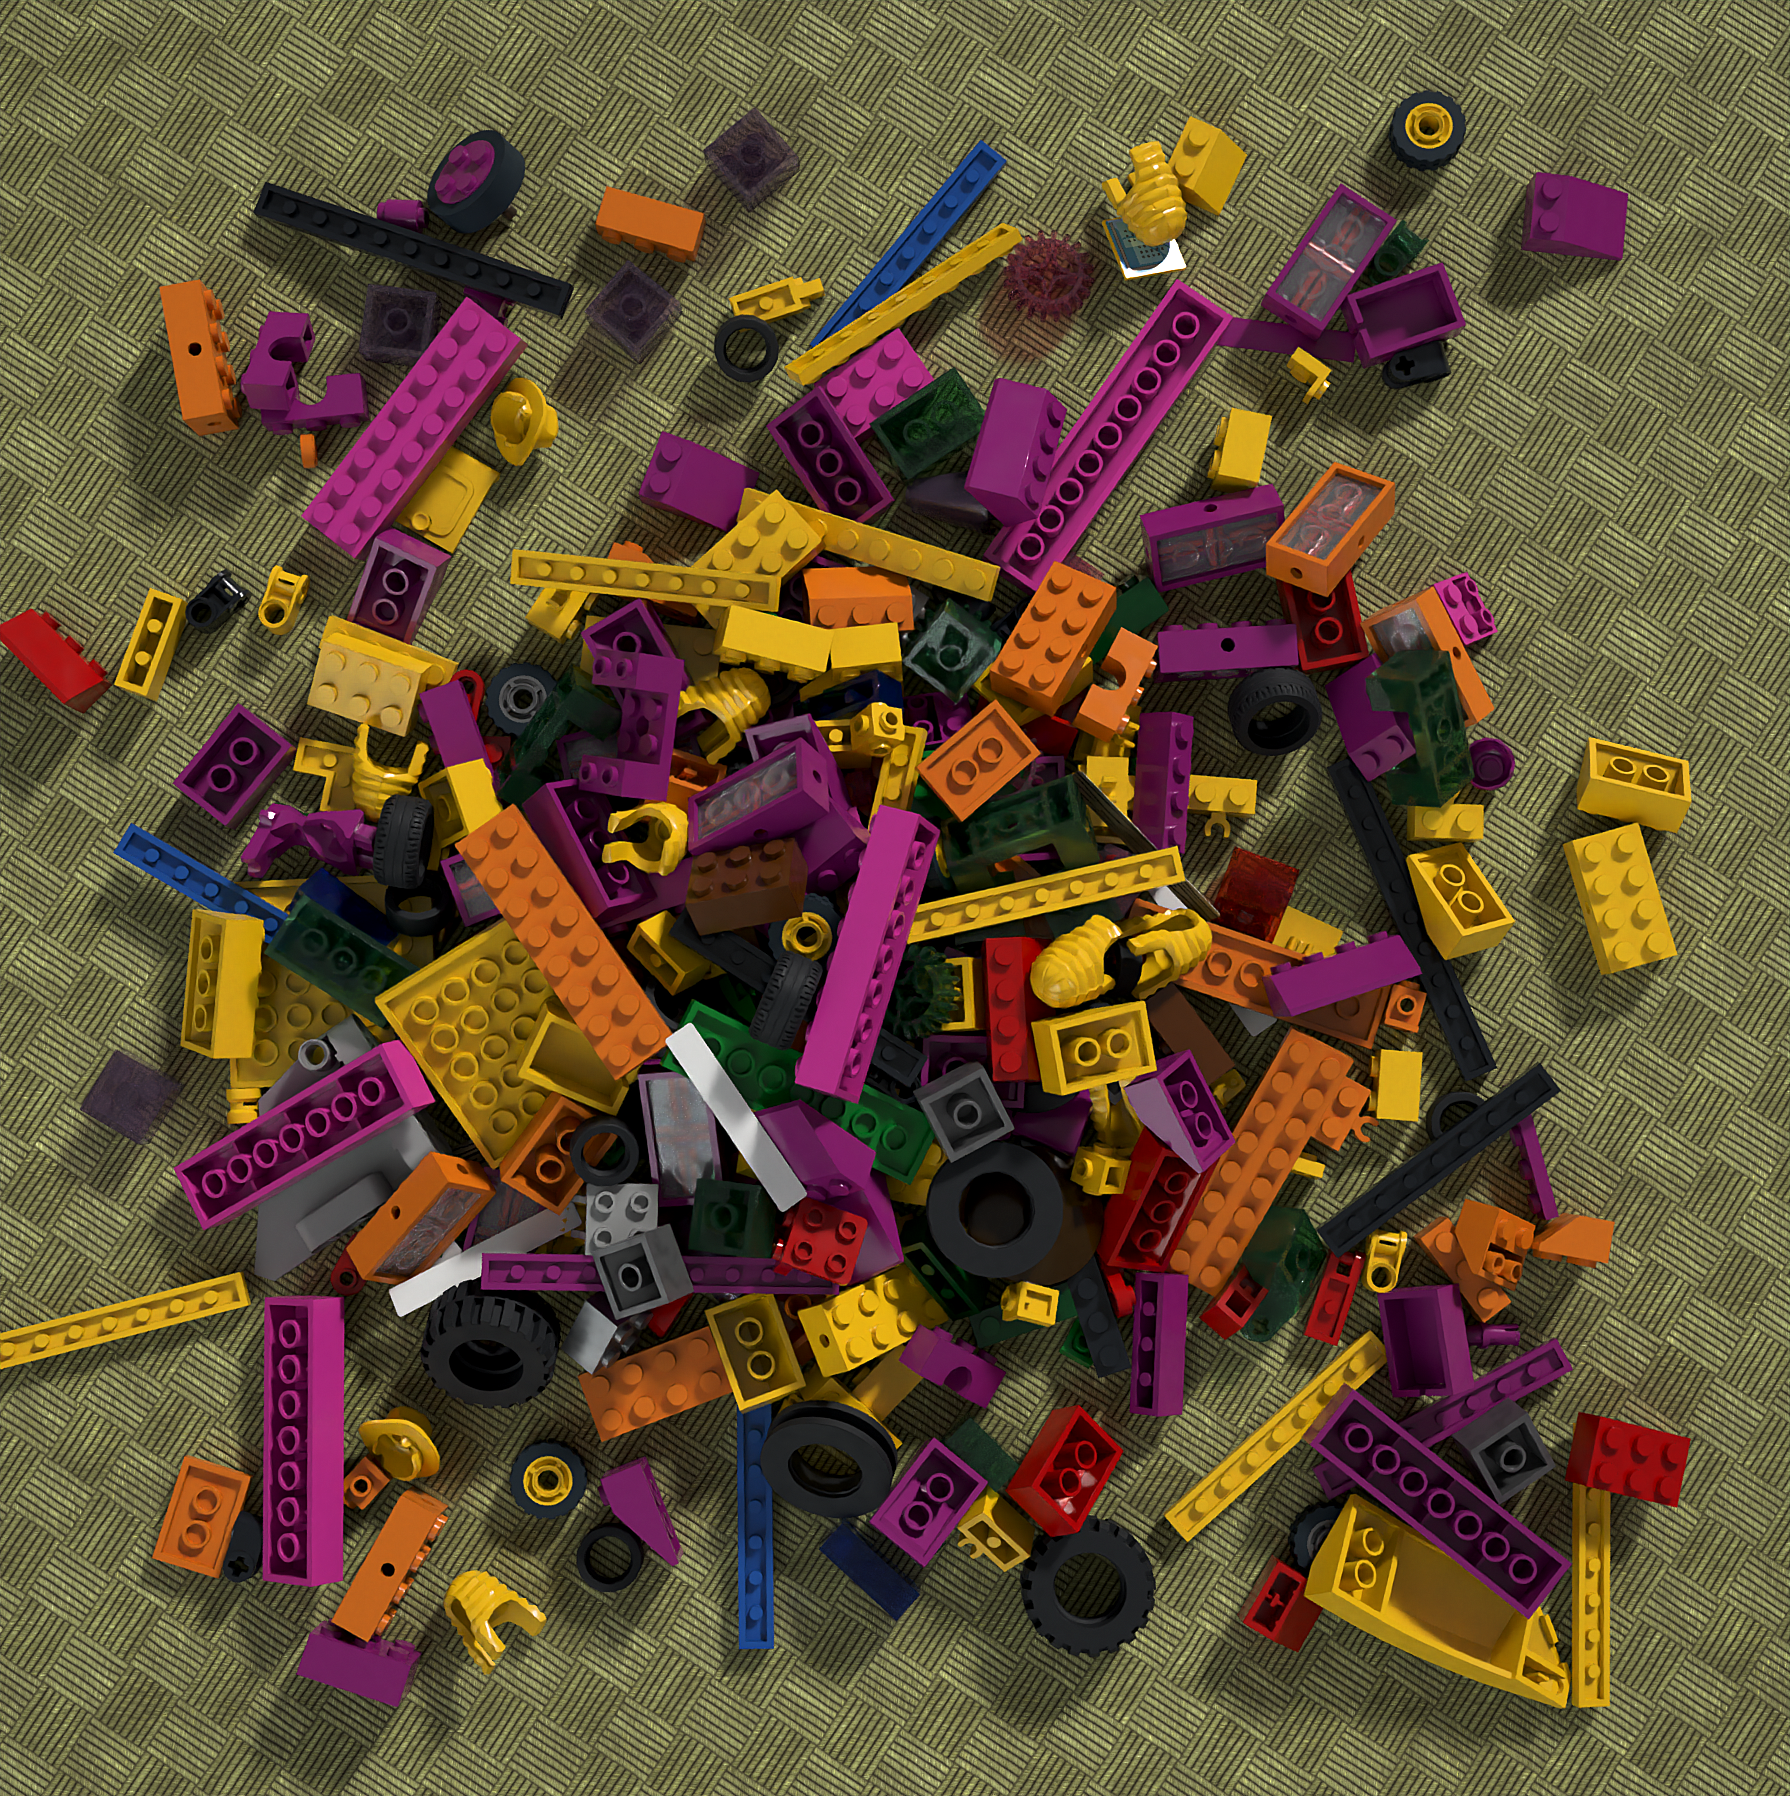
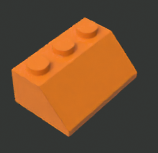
(856, 598)

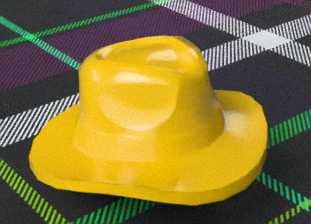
(522, 421)
(402, 1443)

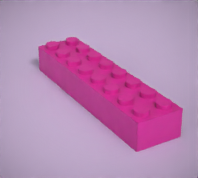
(414, 429)
(867, 954)
(304, 1134)
(303, 1440)

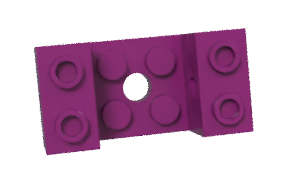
(650, 697)

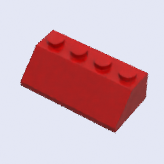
(1011, 1008)
(1154, 1209)

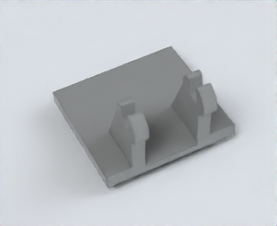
(616, 1213)

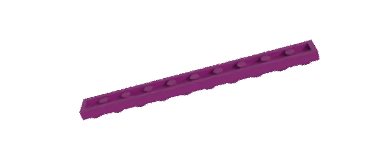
(706, 1274)

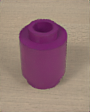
(404, 213)

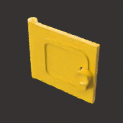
(449, 498)

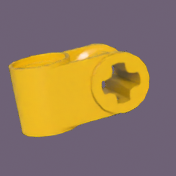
(284, 593)
(1383, 1256)

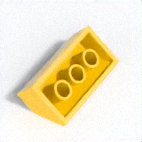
(222, 984)

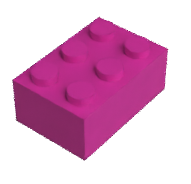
(875, 382)

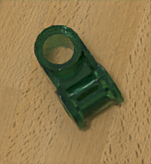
(1399, 251)
(1274, 1313)

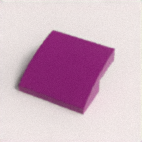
(1058, 1128)

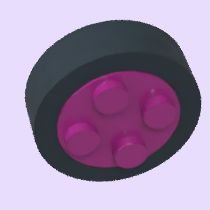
(477, 182)

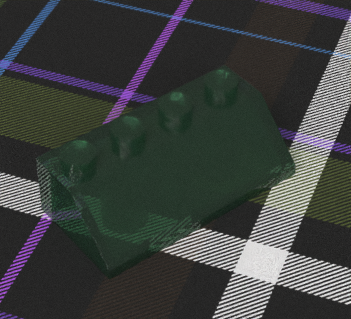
(338, 958)

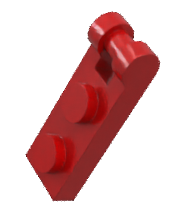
(1333, 1297)

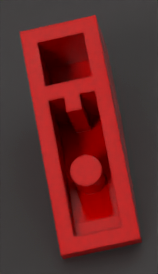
(1234, 1303)

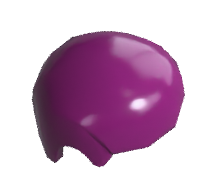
(1492, 764)

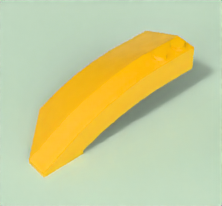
(1429, 1605)

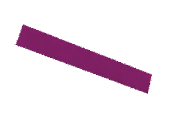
(1286, 339)

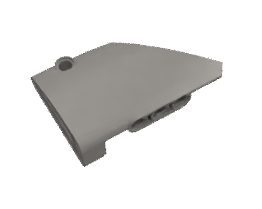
(352, 1187)

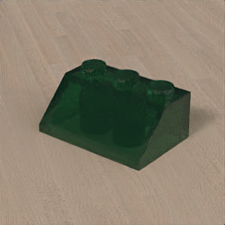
(929, 426)

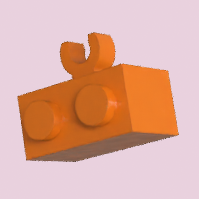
(1343, 1115)

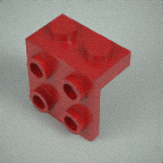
(819, 1241)

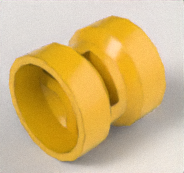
(239, 1113)

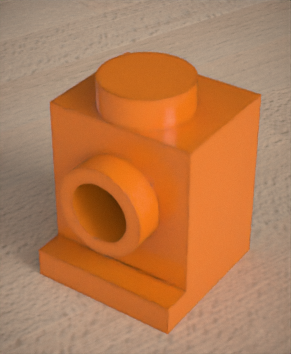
(1394, 1016)
(377, 1479)

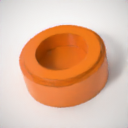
(308, 451)

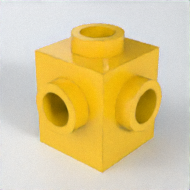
(877, 730)
(1100, 1170)

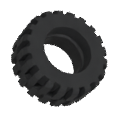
(486, 1372)
(1100, 1631)

